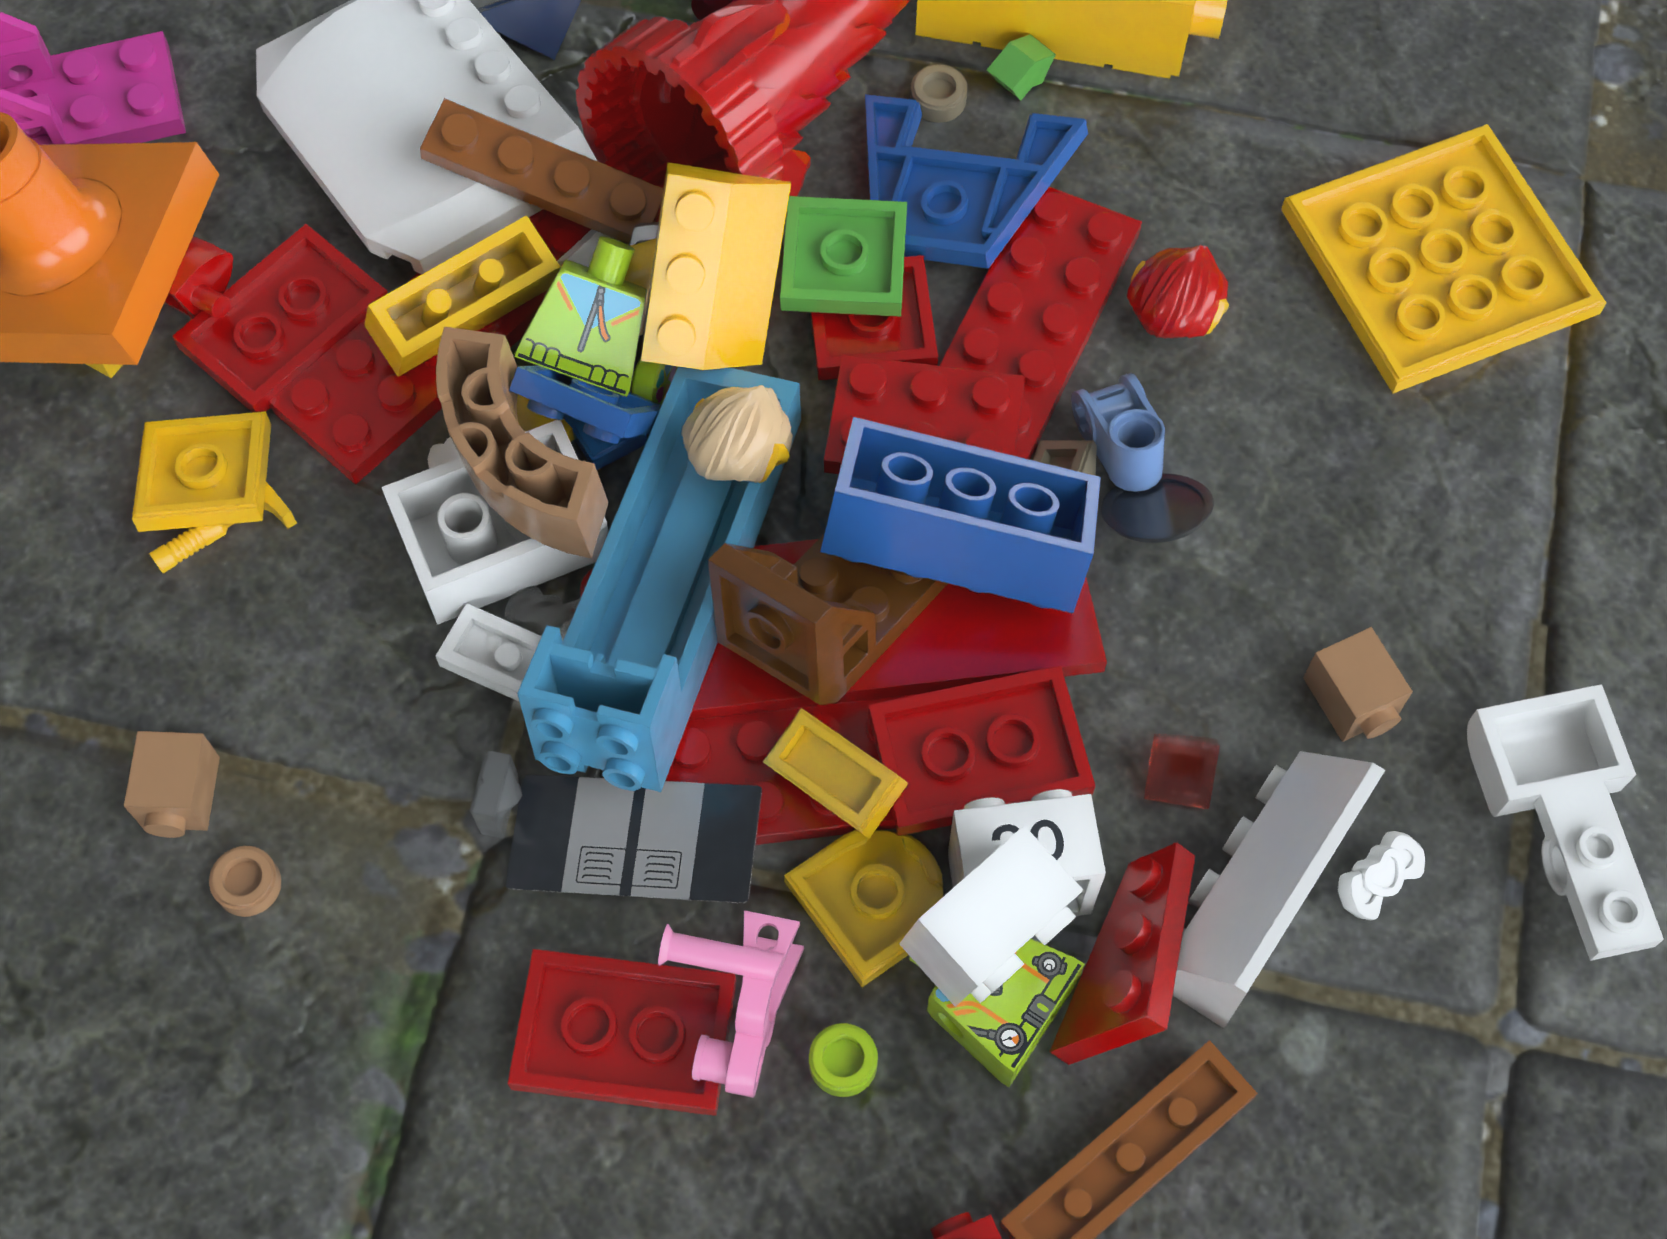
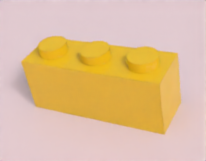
(461, 294)

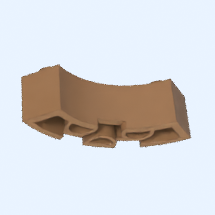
(517, 475)

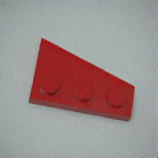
(1133, 962)

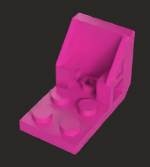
(88, 94)

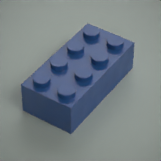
(963, 515)

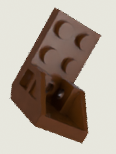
(812, 620)

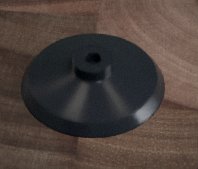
(1162, 512)

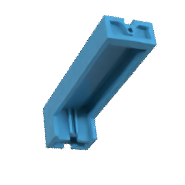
(646, 619)

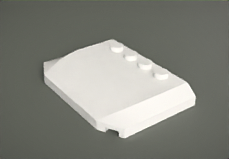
(360, 98)

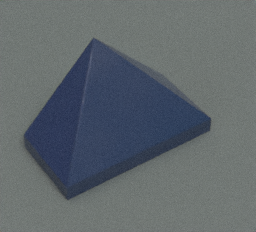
(532, 23)

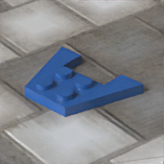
(957, 202)

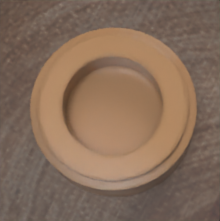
(245, 881)

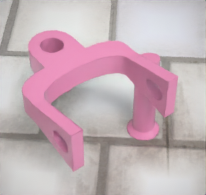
(762, 990)

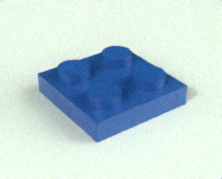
(605, 413)

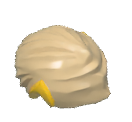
(738, 435)

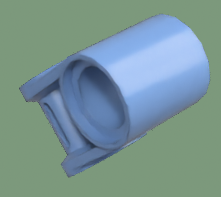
(1125, 432)

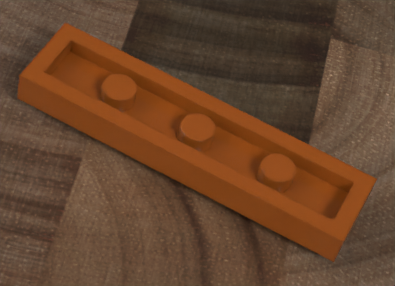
(539, 172)
(1134, 1151)

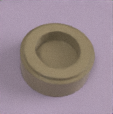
(940, 92)

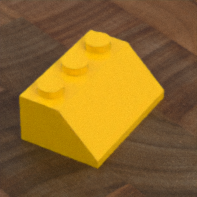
(713, 268)

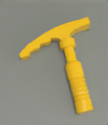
(196, 538)

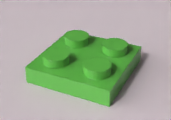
(843, 256)

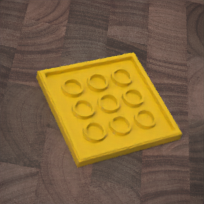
(1441, 257)

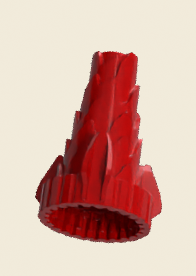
(724, 87)

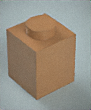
(1358, 686)
(171, 782)

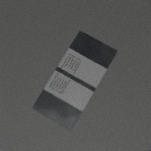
(635, 843)

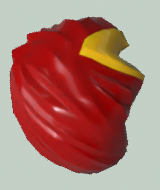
(1179, 293)

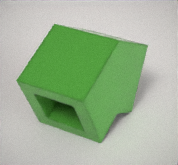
(1021, 65)

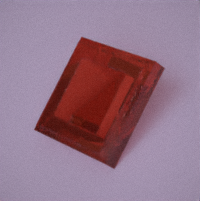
(1182, 770)

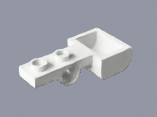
(1565, 761)

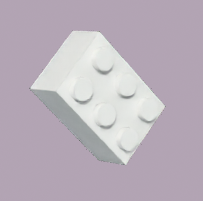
(464, 545)

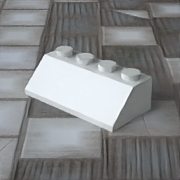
(1267, 878)

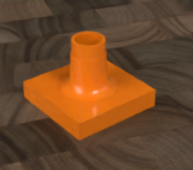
(92, 243)

